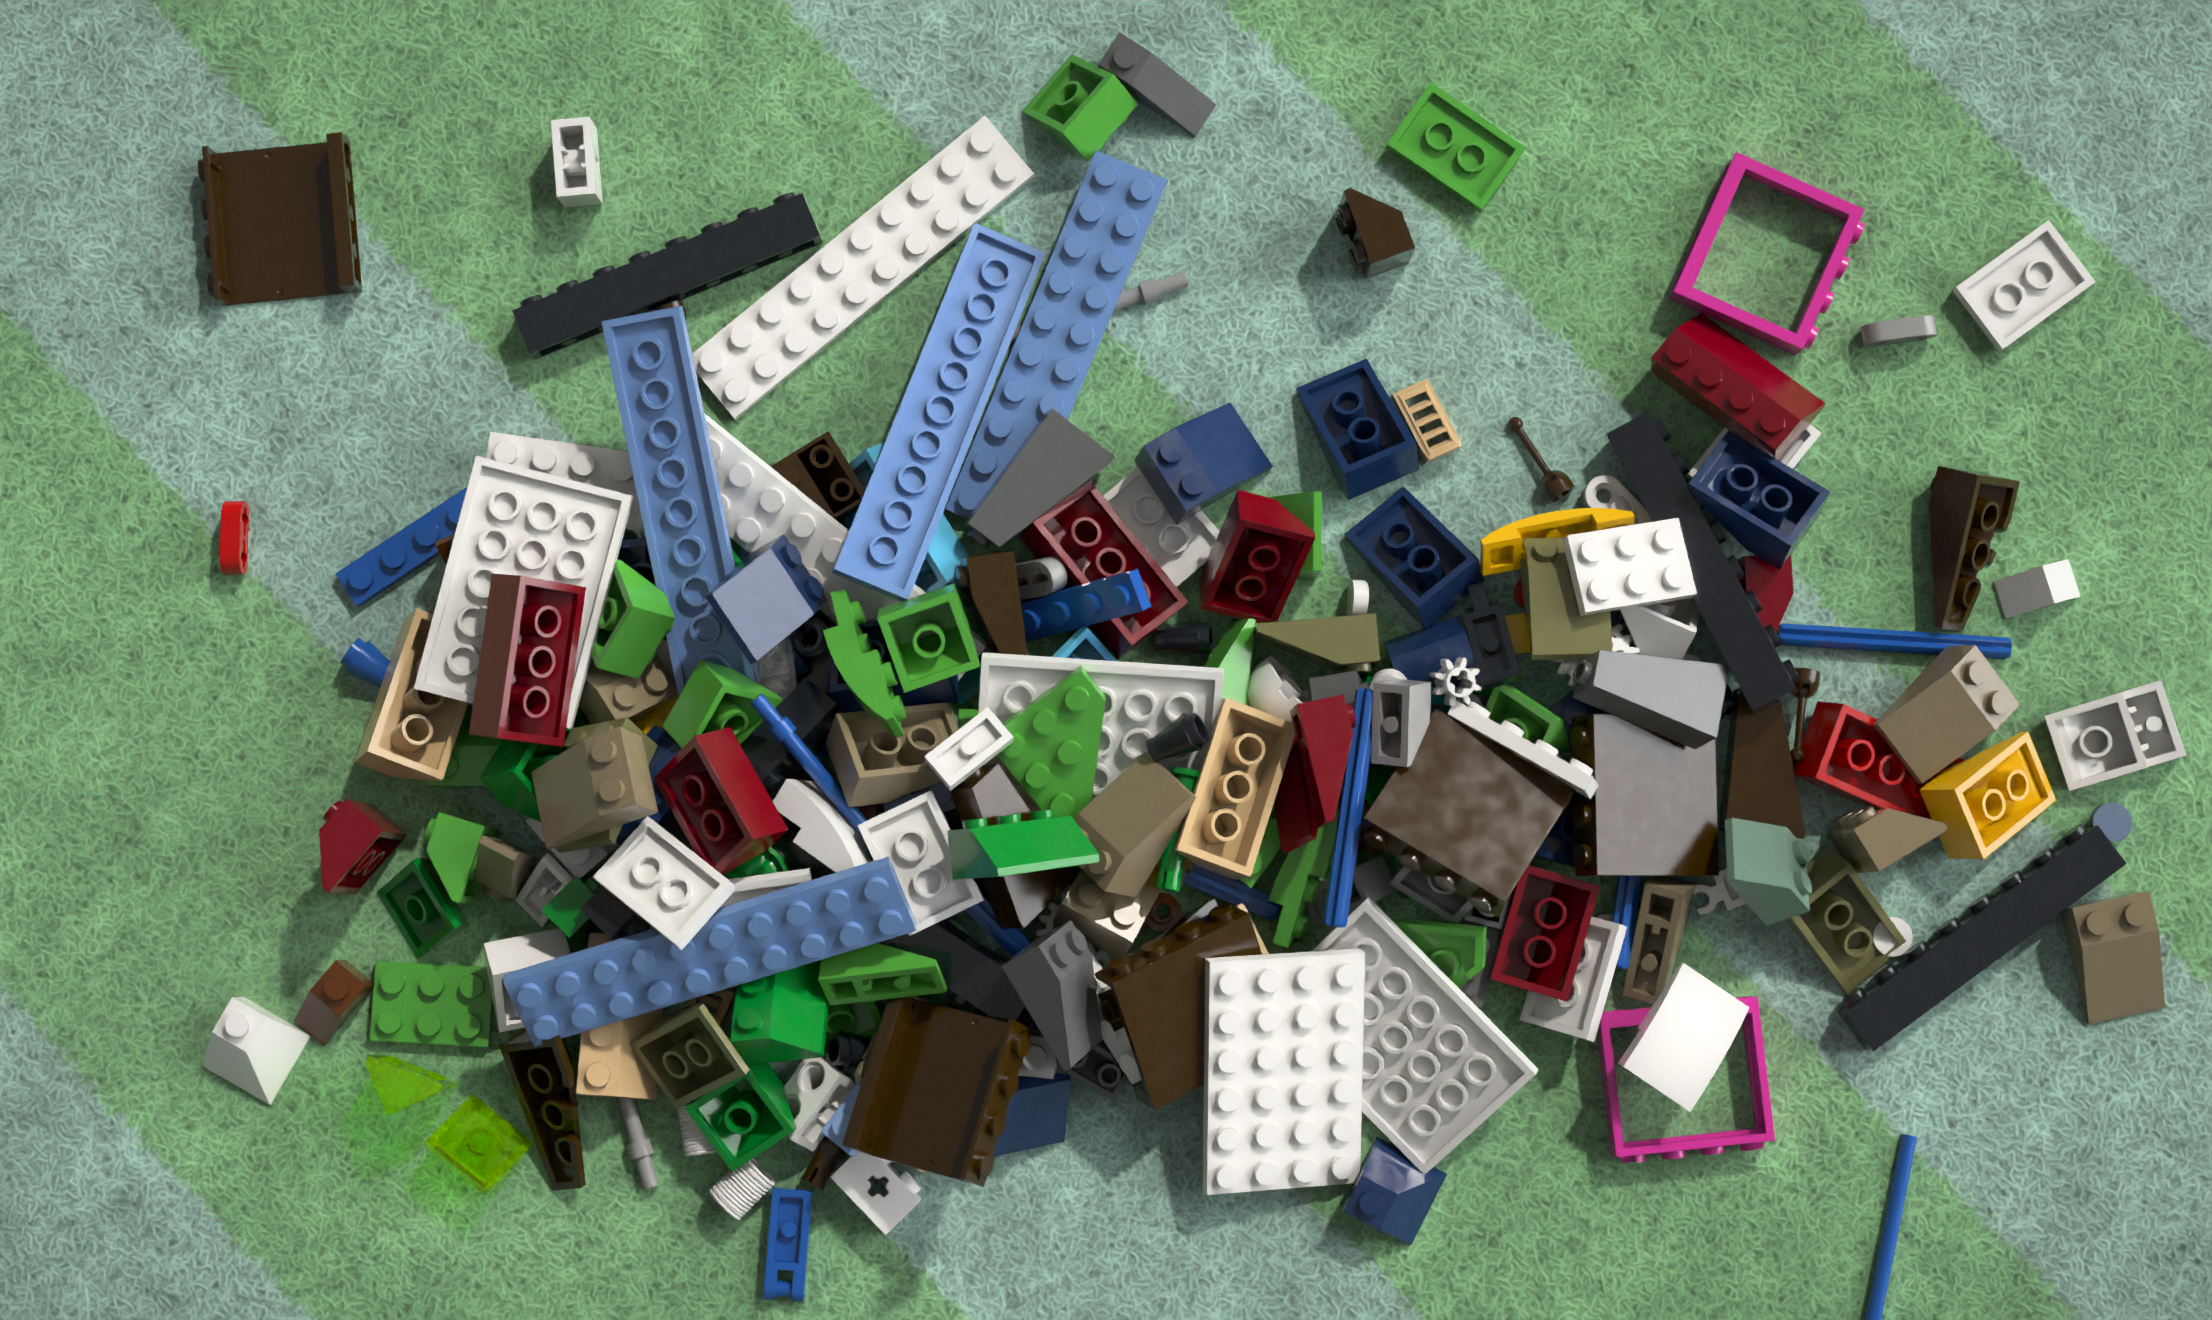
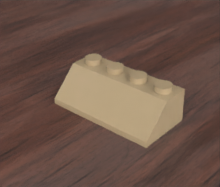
(410, 728)
(1235, 790)
(608, 1061)

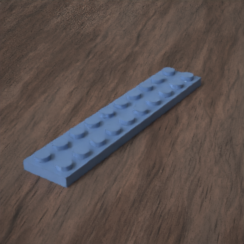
(1064, 318)
(939, 413)
(674, 482)
(729, 950)

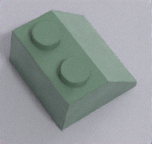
(1768, 869)

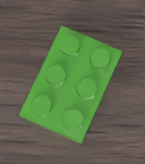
(1455, 147)
(431, 1004)

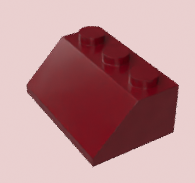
(1254, 559)
(720, 801)
(355, 845)
(1544, 933)

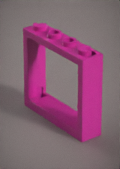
(1821, 297)
(1708, 1143)

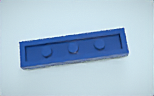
(401, 552)
(1084, 605)

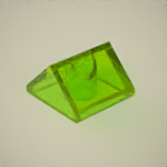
(403, 1083)
(479, 1145)

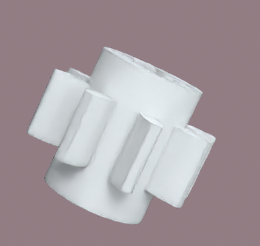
(1443, 684)

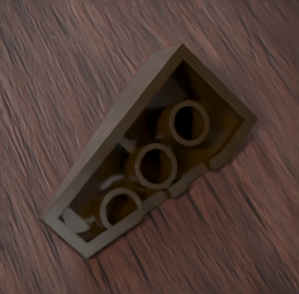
(1963, 520)
(995, 599)
(548, 1099)

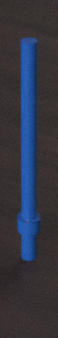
(783, 731)
(1891, 1227)

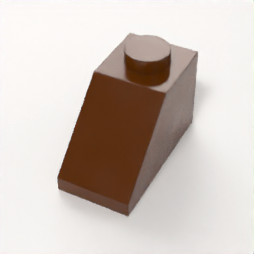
(333, 1000)

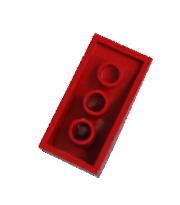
(1856, 762)

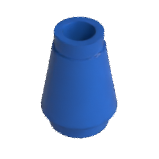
(365, 662)

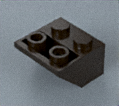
(1376, 233)
(823, 476)

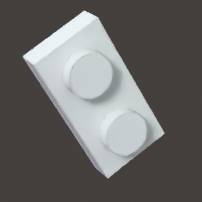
(969, 748)

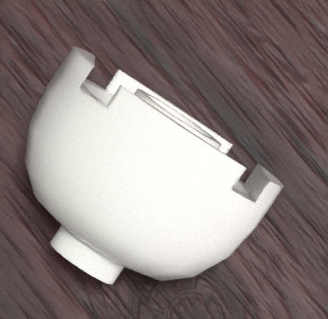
(1274, 690)

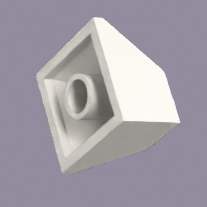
(1663, 627)
(254, 1048)

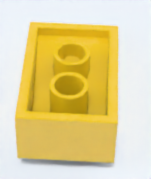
(1988, 797)

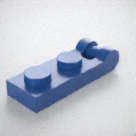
(788, 1242)

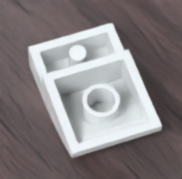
(2115, 735)
(823, 827)
(1685, 1036)

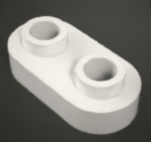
(1619, 497)

